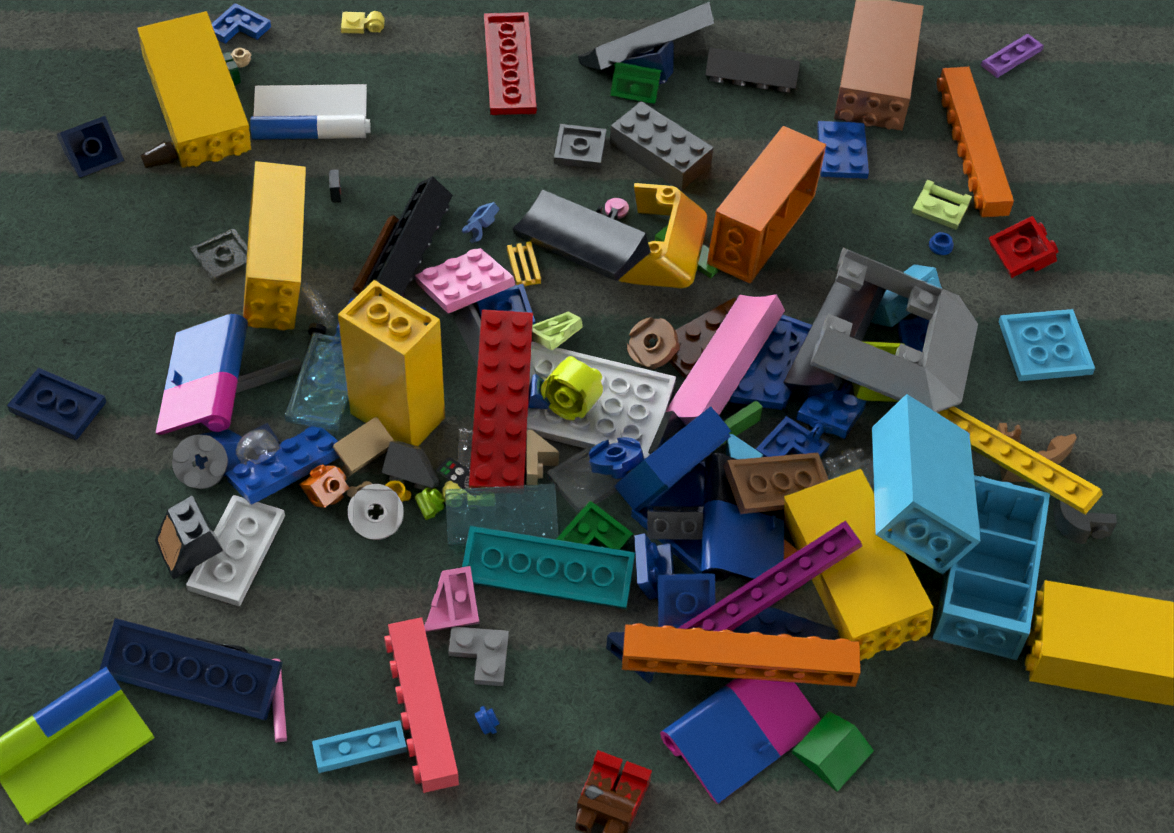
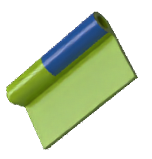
(69, 744)

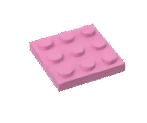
(464, 280)

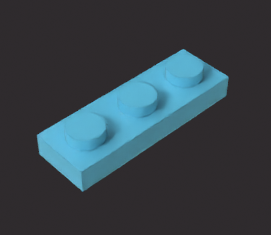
(359, 746)

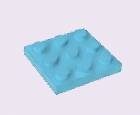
(1046, 345)

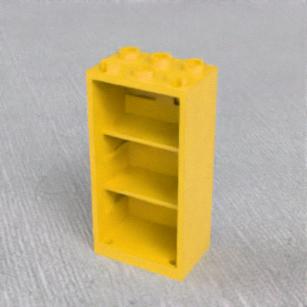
(194, 89)
(274, 246)
(393, 363)
(872, 591)
(1102, 642)

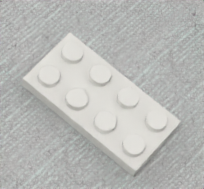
(245, 537)

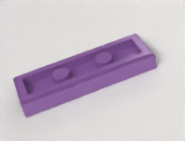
(1012, 55)

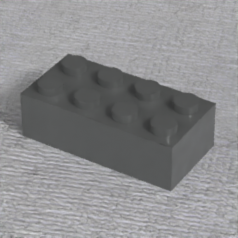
(661, 145)

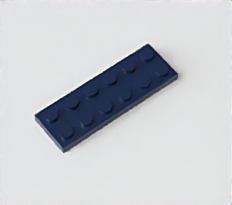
(191, 669)

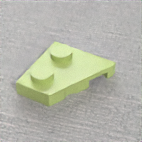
(556, 330)

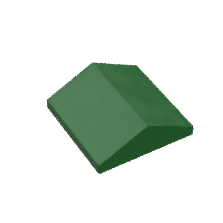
(833, 750)

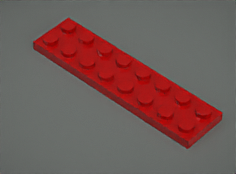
(501, 399)

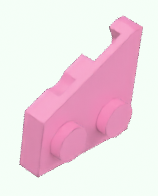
(454, 601)

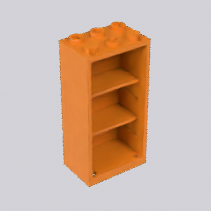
(765, 204)

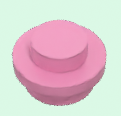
(619, 204)

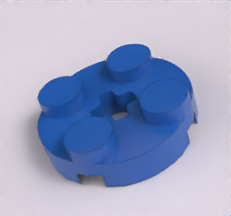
(616, 458)

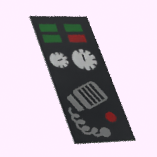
(455, 472)

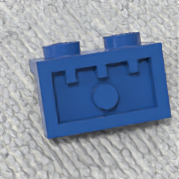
(650, 562)

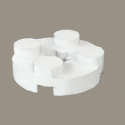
(364, 501)

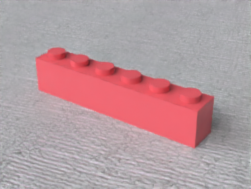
(422, 704)

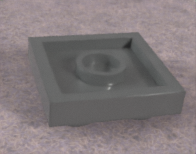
(580, 146)

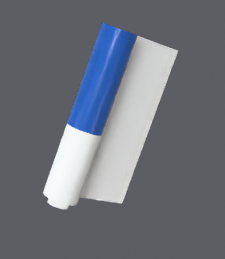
(310, 112)

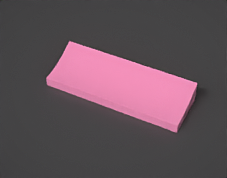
(727, 356)

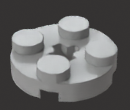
(214, 467)

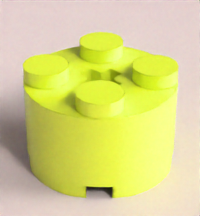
(572, 388)

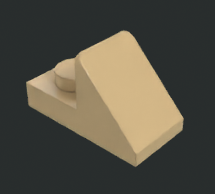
(538, 454)

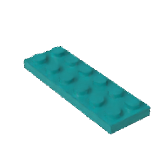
(549, 567)

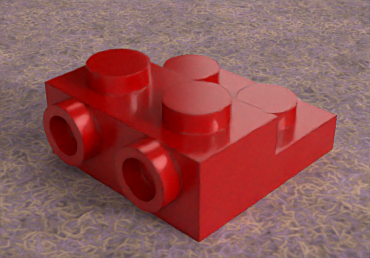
(1024, 247)

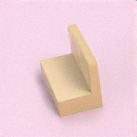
(363, 446)

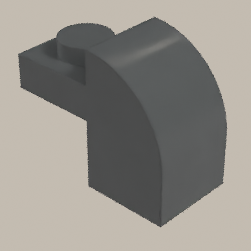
(1079, 526)

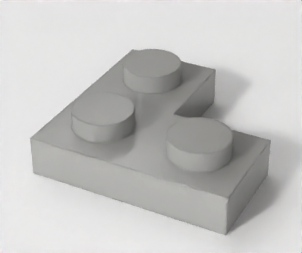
(485, 645)

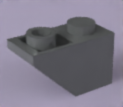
(410, 464)

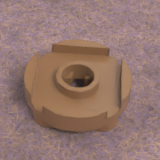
(662, 351)

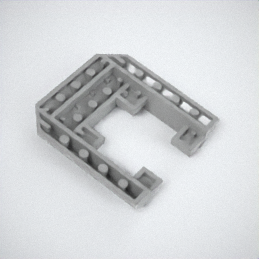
(930, 376)

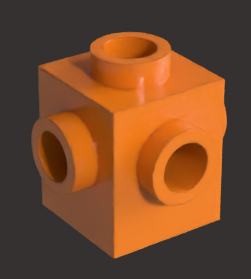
(325, 485)

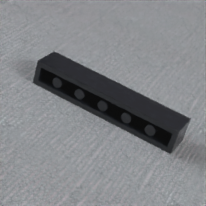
(411, 236)

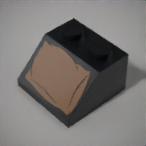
(186, 537)

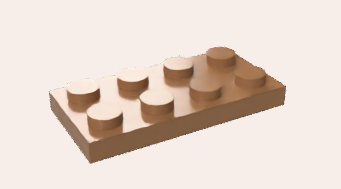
(764, 481)

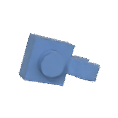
(481, 218)

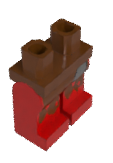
(609, 807)

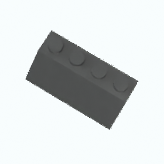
(752, 68)

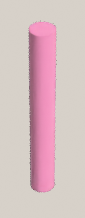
(279, 711)

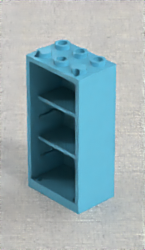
(924, 485)
(992, 588)

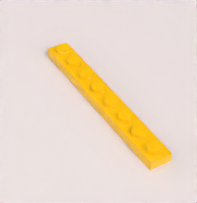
(1026, 462)

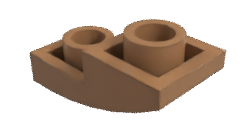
(1059, 448)

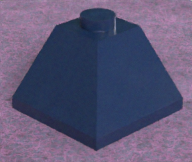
(657, 58)
(90, 146)

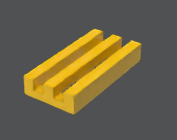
(520, 249)

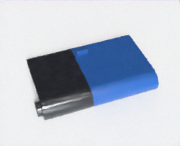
(735, 541)

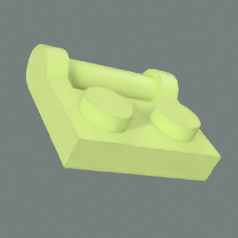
(940, 210)

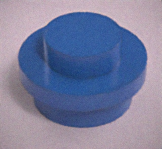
(941, 243)
(487, 720)

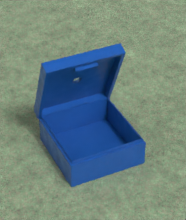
(676, 478)

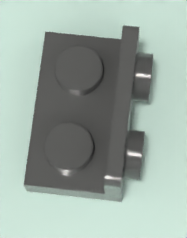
(675, 522)

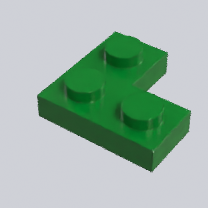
(597, 526)

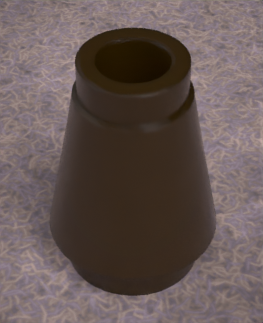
(161, 154)

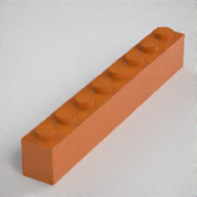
(975, 142)
(741, 655)

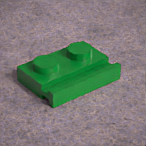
(635, 82)

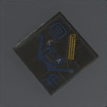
(221, 255)

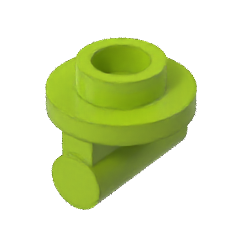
(430, 502)

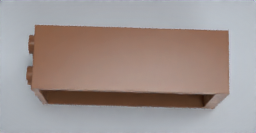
(879, 63)

